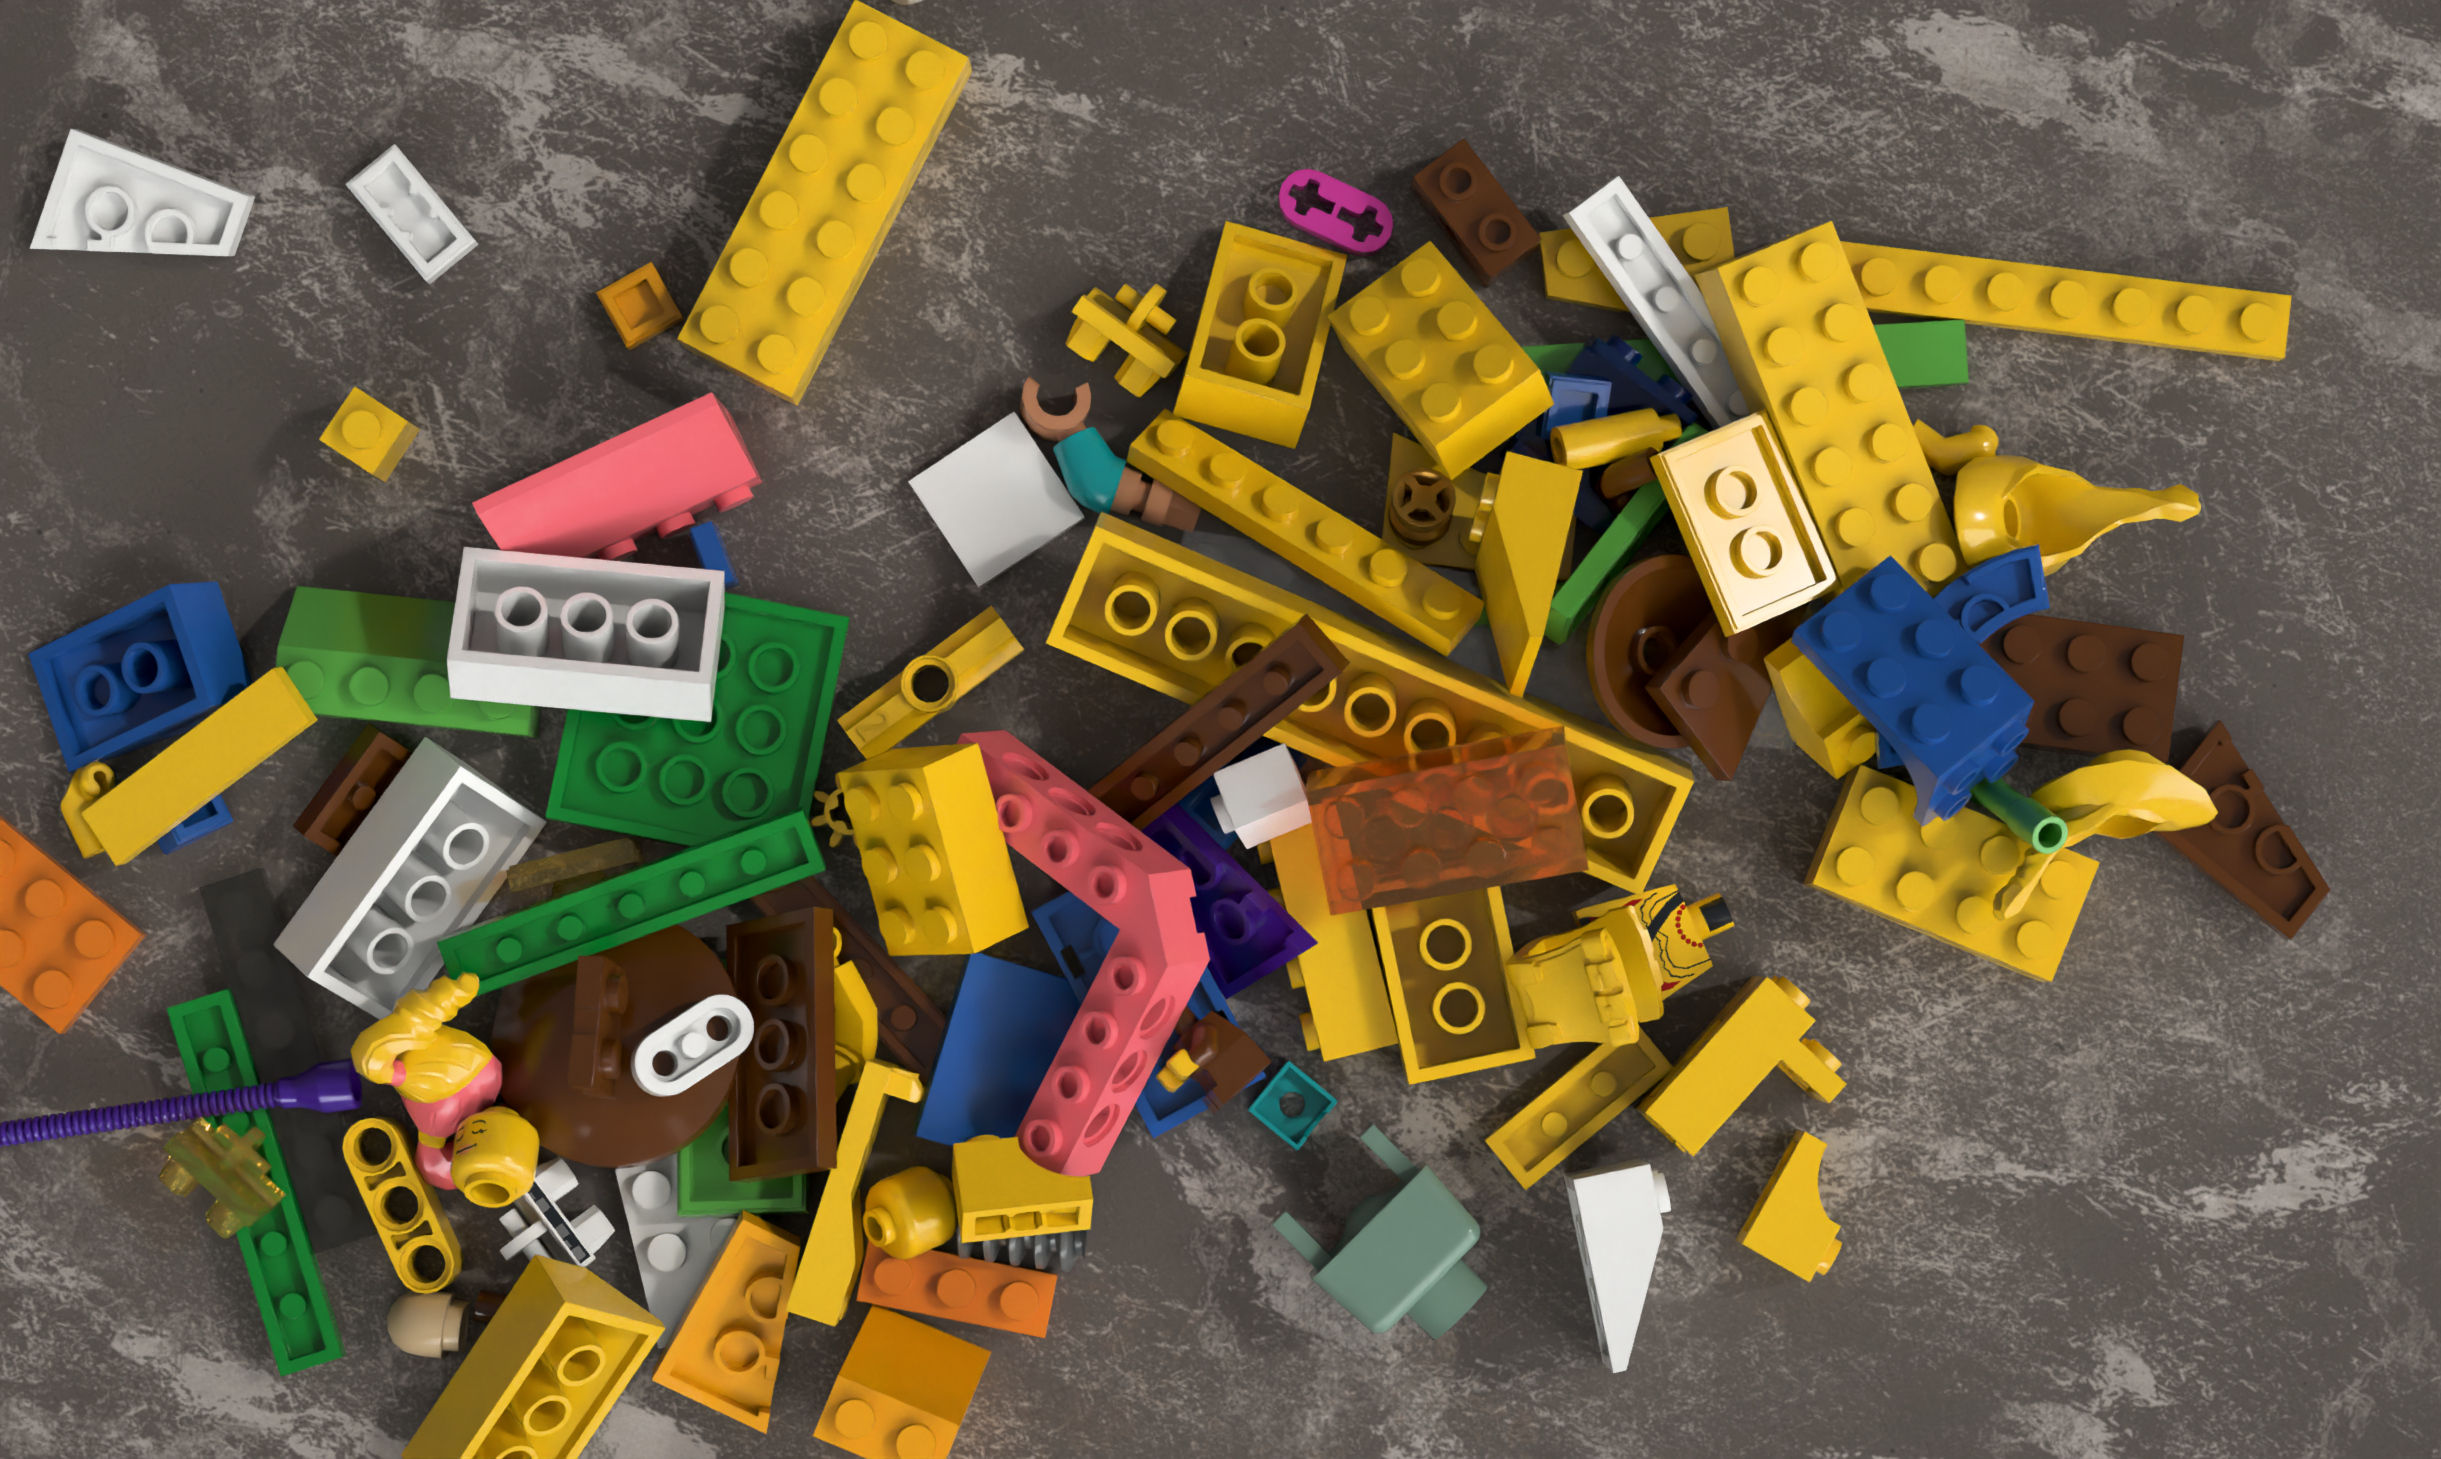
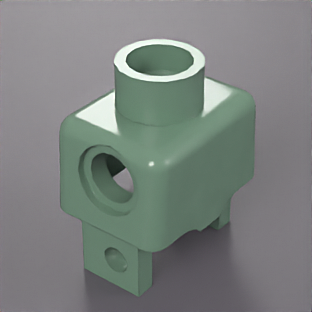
(1397, 1250)

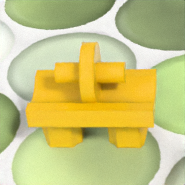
(1105, 320)

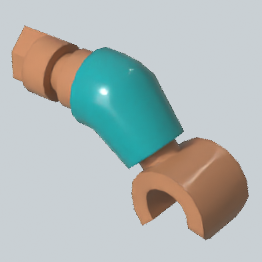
(1094, 472)

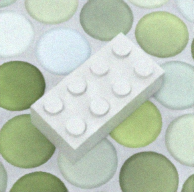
(586, 634)

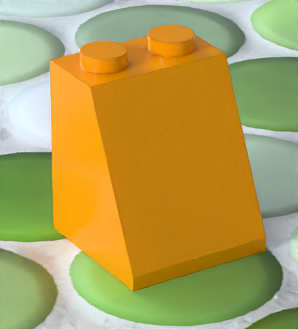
(901, 1389)

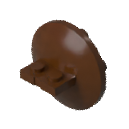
(571, 1043)

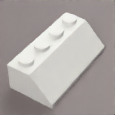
(406, 878)

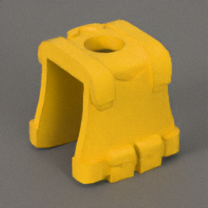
(1589, 982)

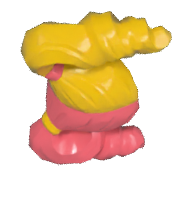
(433, 1067)

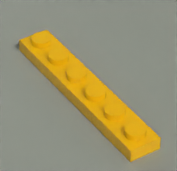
(1305, 532)

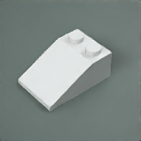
(1618, 1241)

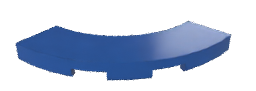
(1983, 603)

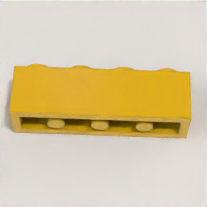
(1342, 970)

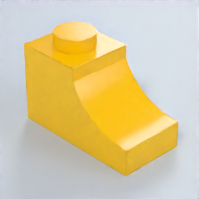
(1818, 713)
(1011, 1196)
(1789, 1217)

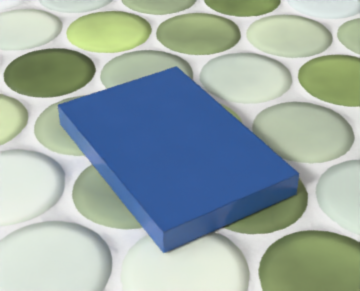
(994, 1049)

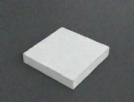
(996, 500)

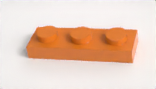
(960, 1289)

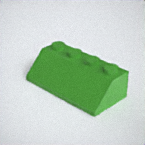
(385, 663)

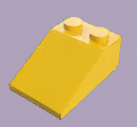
(1260, 335)
(1521, 540)

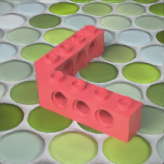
(1143, 975)

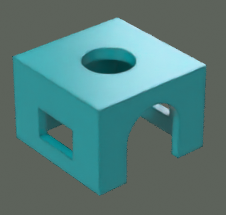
(1292, 1129)

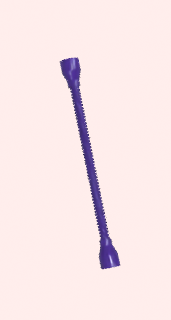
(322, 1088)

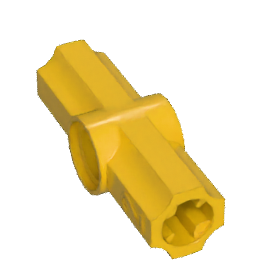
(967, 660)

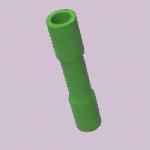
(2023, 815)

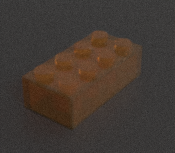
(1447, 820)

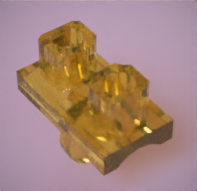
(227, 1169)

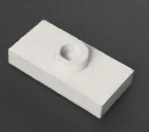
(412, 214)

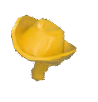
(2021, 503)
(2113, 797)

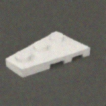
(138, 204)

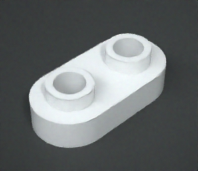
(690, 1045)

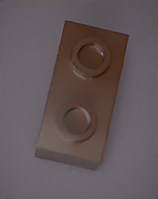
(1475, 213)

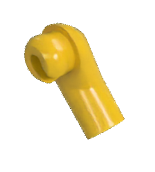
(1954, 452)
(84, 789)

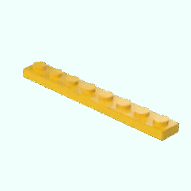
(2070, 302)

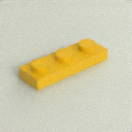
(1576, 1107)

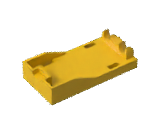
(836, 1238)

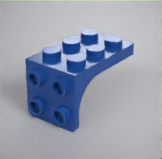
(1919, 685)

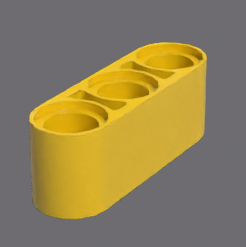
(401, 1237)

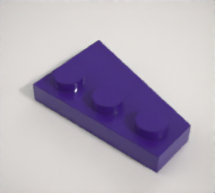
(1241, 921)

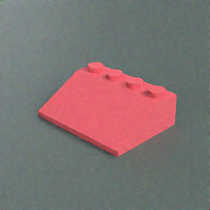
(627, 487)

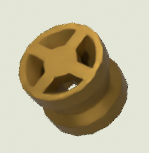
(1423, 492)

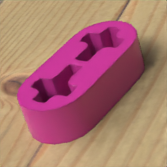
(1341, 198)

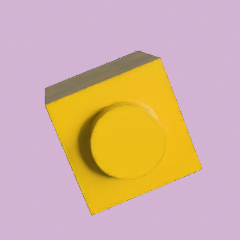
(369, 434)

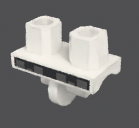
(568, 1241)

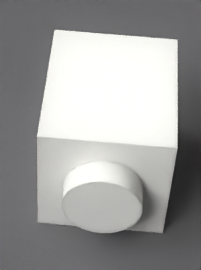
(1261, 797)

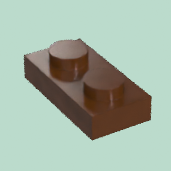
(352, 789)

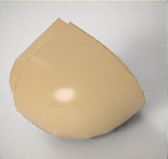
(429, 1323)

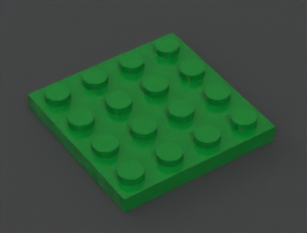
(710, 778)

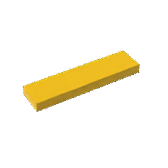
(199, 766)

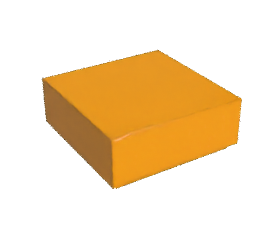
(640, 306)

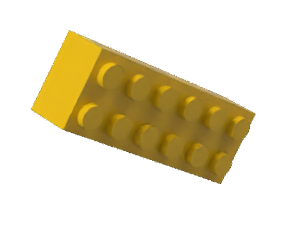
(826, 202)
(1818, 369)

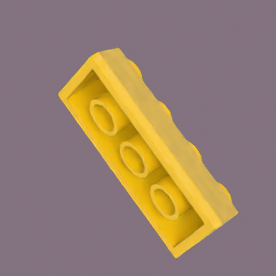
(540, 1370)

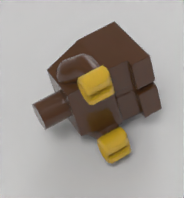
(1215, 1056)

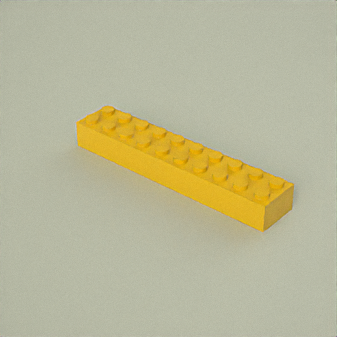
(1193, 621)

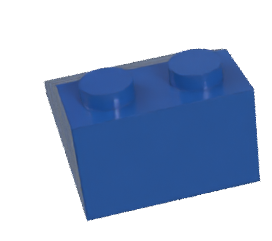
(141, 673)

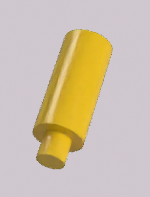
(1611, 437)

